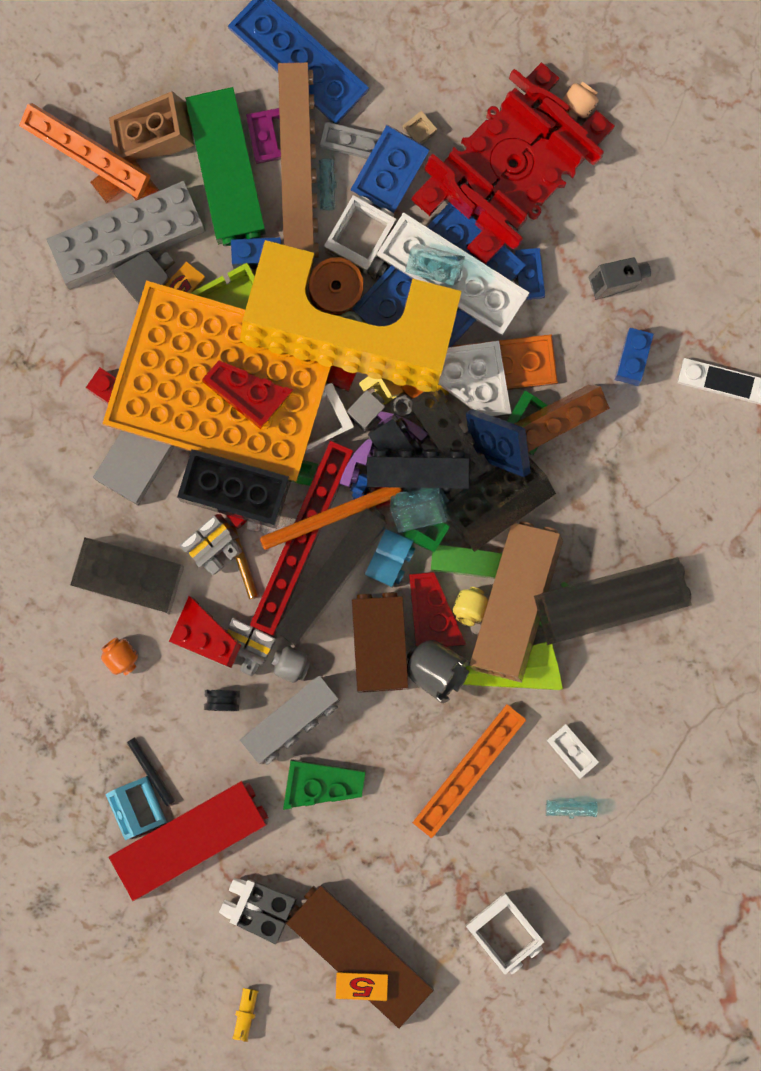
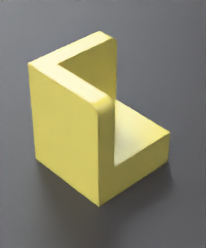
(383, 387)

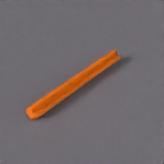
(328, 517)

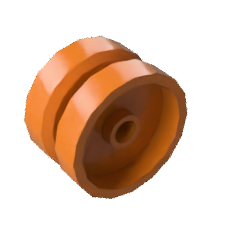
(330, 300)

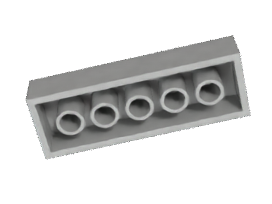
(124, 234)

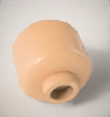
(581, 100)

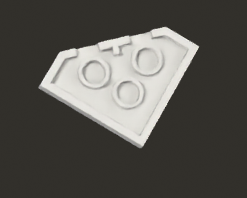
(477, 377)

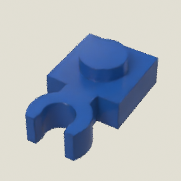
(360, 488)

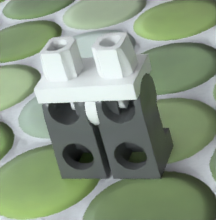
(251, 906)

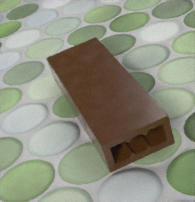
(355, 949)

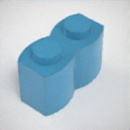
(389, 558)

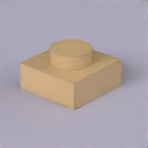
(419, 128)

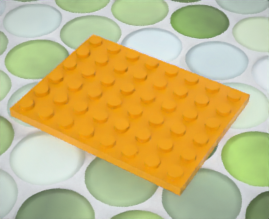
(163, 394)

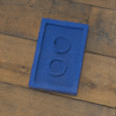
(390, 169)

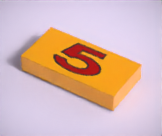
(186, 279)
(361, 986)

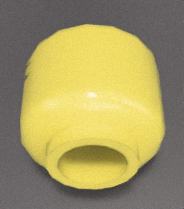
(470, 606)

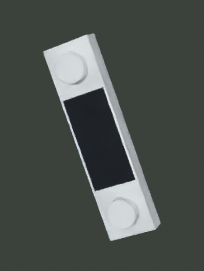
(720, 381)

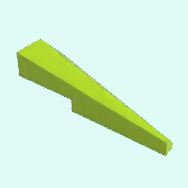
(540, 673)

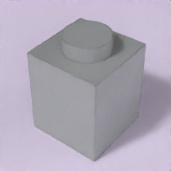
(366, 409)

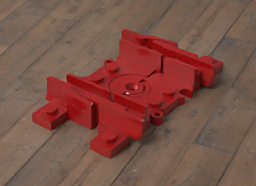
(507, 138)

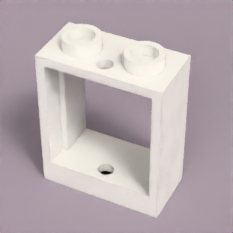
(365, 206)
(342, 416)
(486, 915)

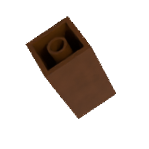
(379, 643)

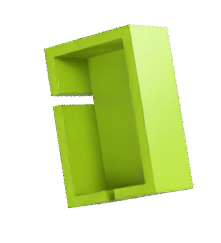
(234, 293)

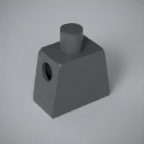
(142, 268)
(617, 277)

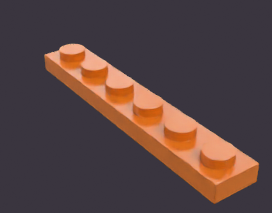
(84, 150)
(469, 771)

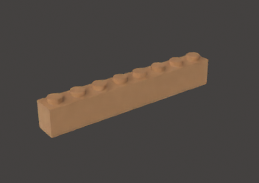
(297, 156)

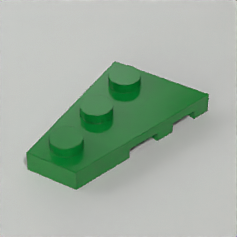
(320, 783)

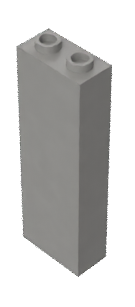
(132, 465)

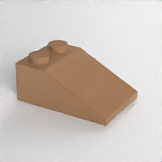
(152, 128)

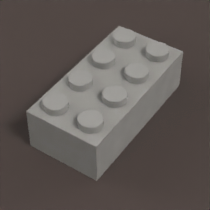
(289, 720)

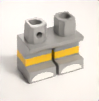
(210, 541)
(257, 648)

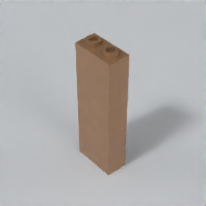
(511, 611)

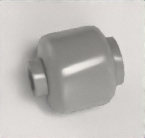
(290, 664)

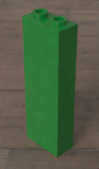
(225, 166)

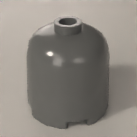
(437, 669)

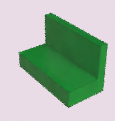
(430, 539)

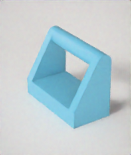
(124, 812)

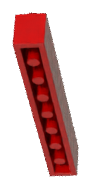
(298, 550)

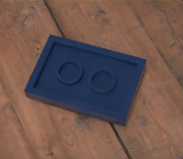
(500, 442)

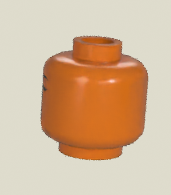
(119, 656)

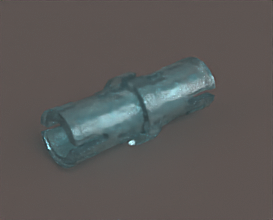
(327, 184)
(589, 808)

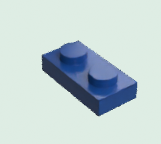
(531, 276)

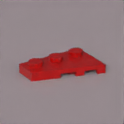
(248, 394)
(432, 613)
(203, 635)

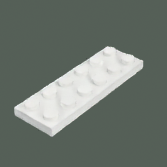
(484, 291)

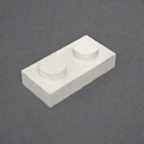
(572, 751)

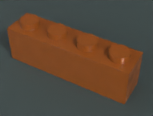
(563, 415)

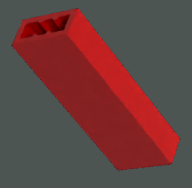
(188, 840)

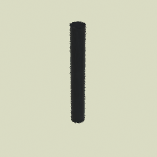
(150, 771)

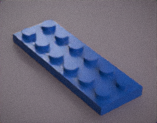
(282, 40)

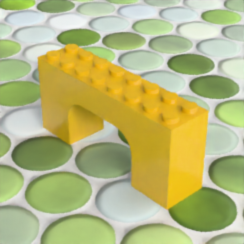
(287, 323)

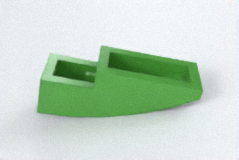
(465, 561)

